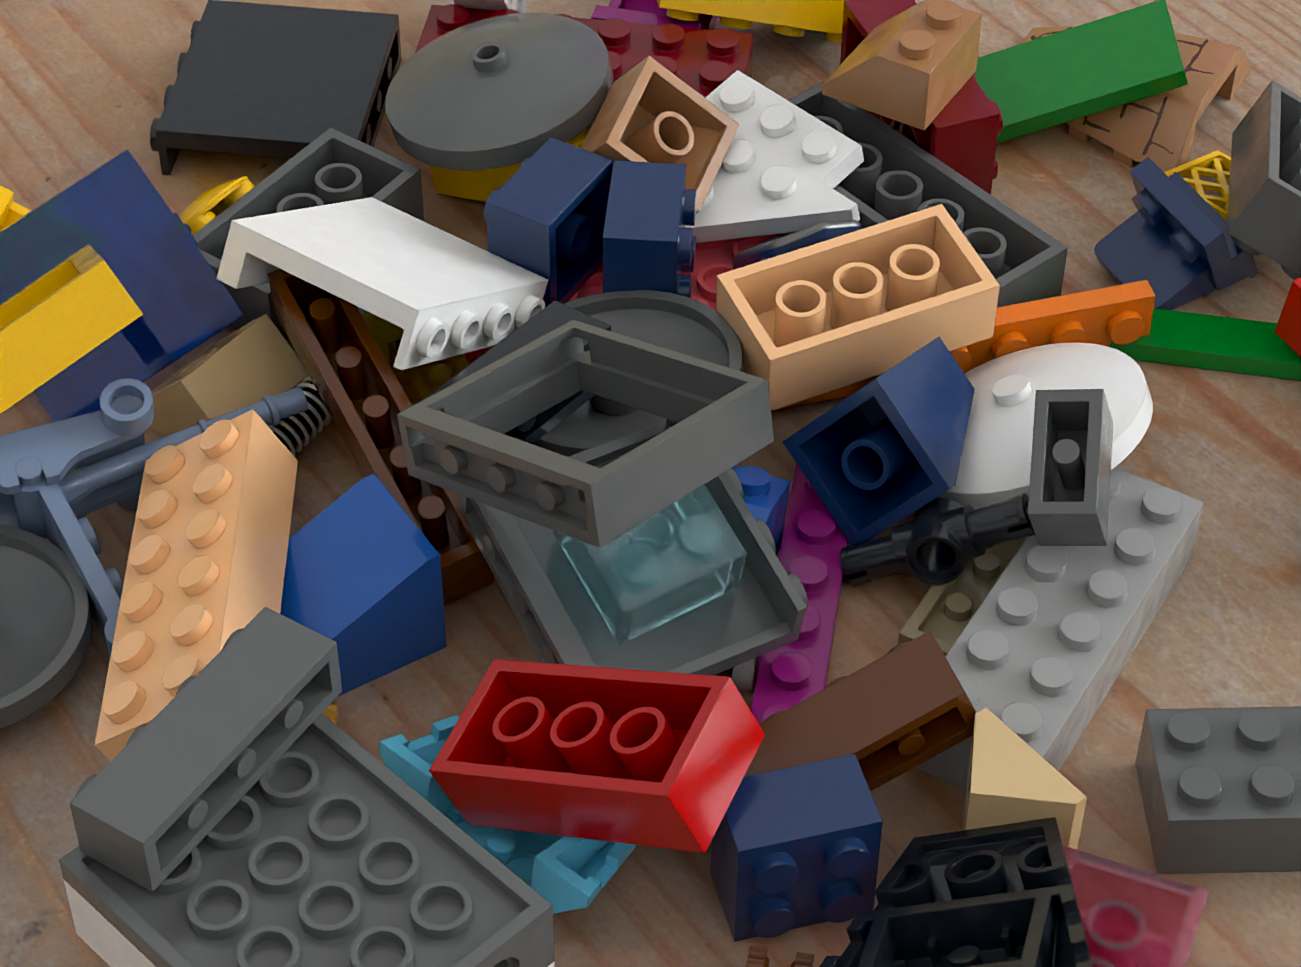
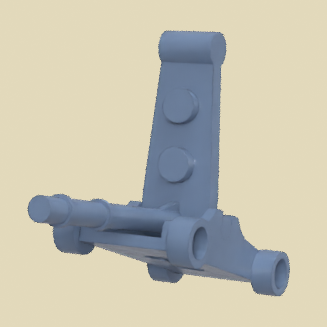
(88, 462)

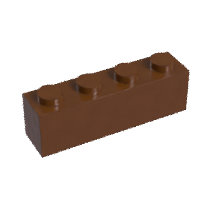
(884, 713)

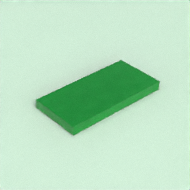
(1083, 70)

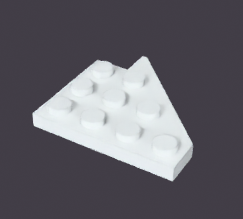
(776, 168)

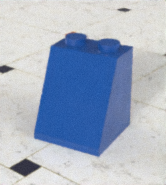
(367, 584)

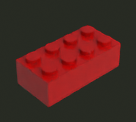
(599, 753)

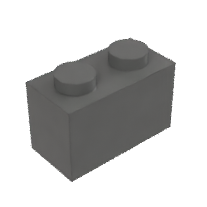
(1071, 467)

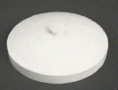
(1001, 417)

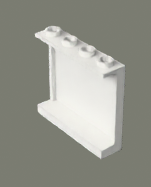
(394, 266)

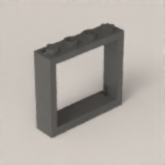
(462, 443)

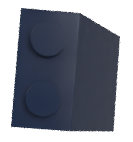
(889, 443)

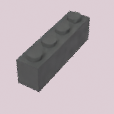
(206, 748)

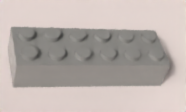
(1069, 622)

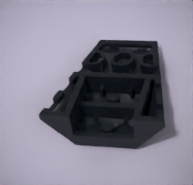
(974, 903)

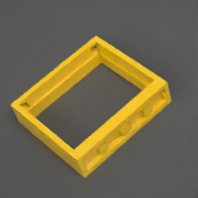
(59, 322)

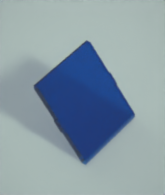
(151, 257)

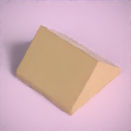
(1015, 784)

